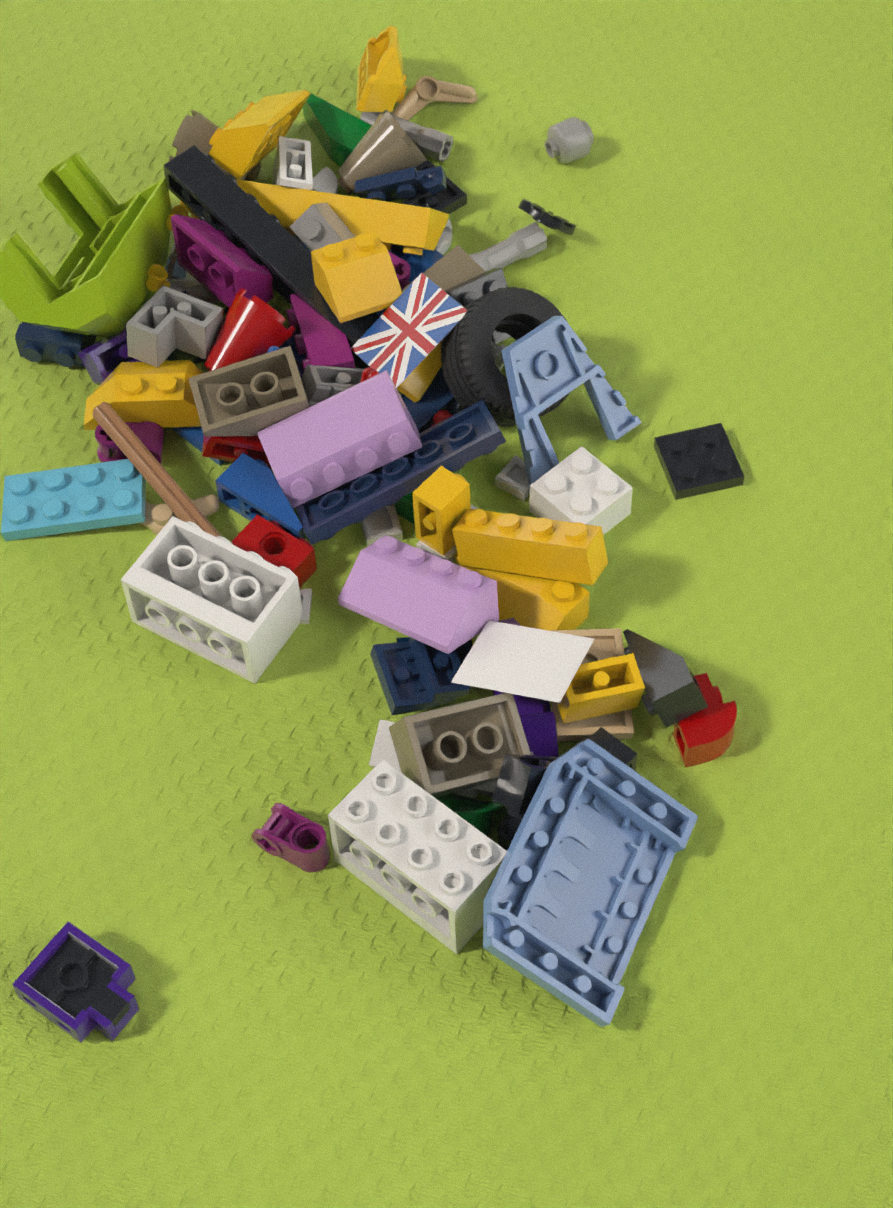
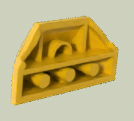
(381, 73)
(148, 394)

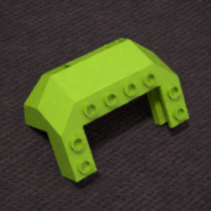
(106, 267)

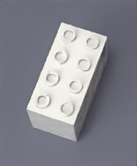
(213, 598)
(416, 854)

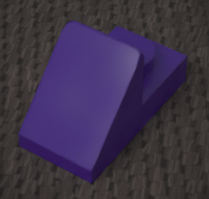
(538, 725)

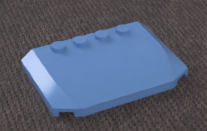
(583, 878)

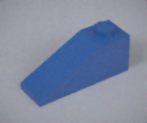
(253, 490)

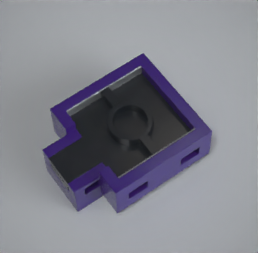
(79, 985)

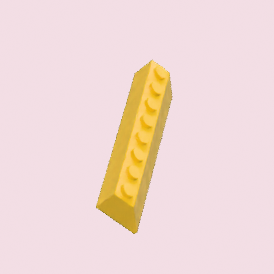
(393, 222)

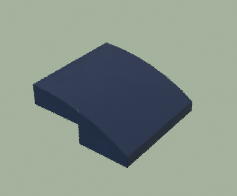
(416, 675)

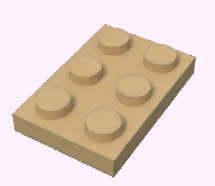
(620, 724)

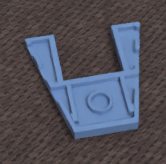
(545, 369)

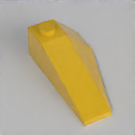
(538, 600)

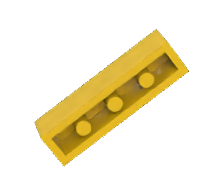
(531, 546)

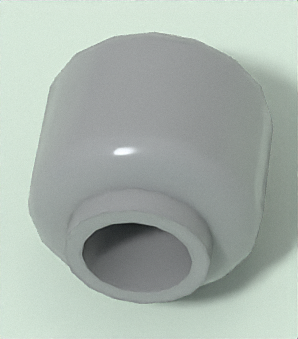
(569, 140)

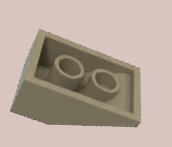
(249, 394)
(459, 743)

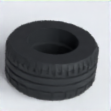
(468, 353)

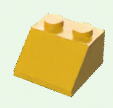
(356, 276)

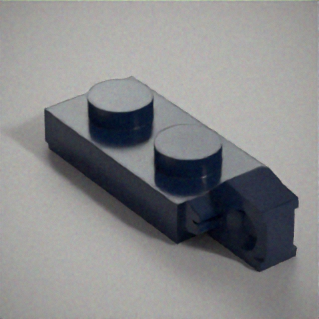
(402, 184)

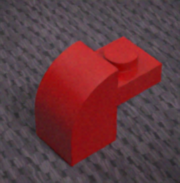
(709, 731)

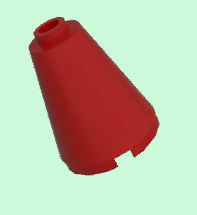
(247, 332)

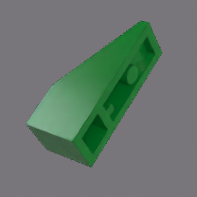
(334, 128)

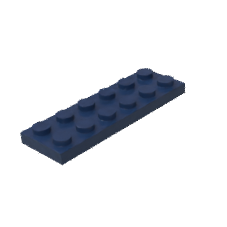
(444, 444)

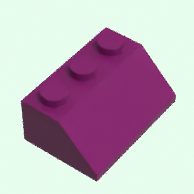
(218, 262)

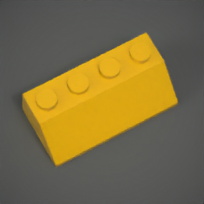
(255, 132)

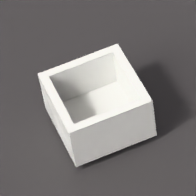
(581, 492)

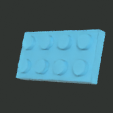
(72, 499)

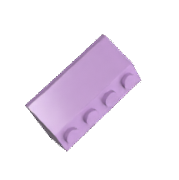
(340, 439)
(420, 594)

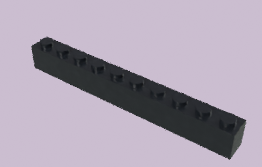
(226, 207)

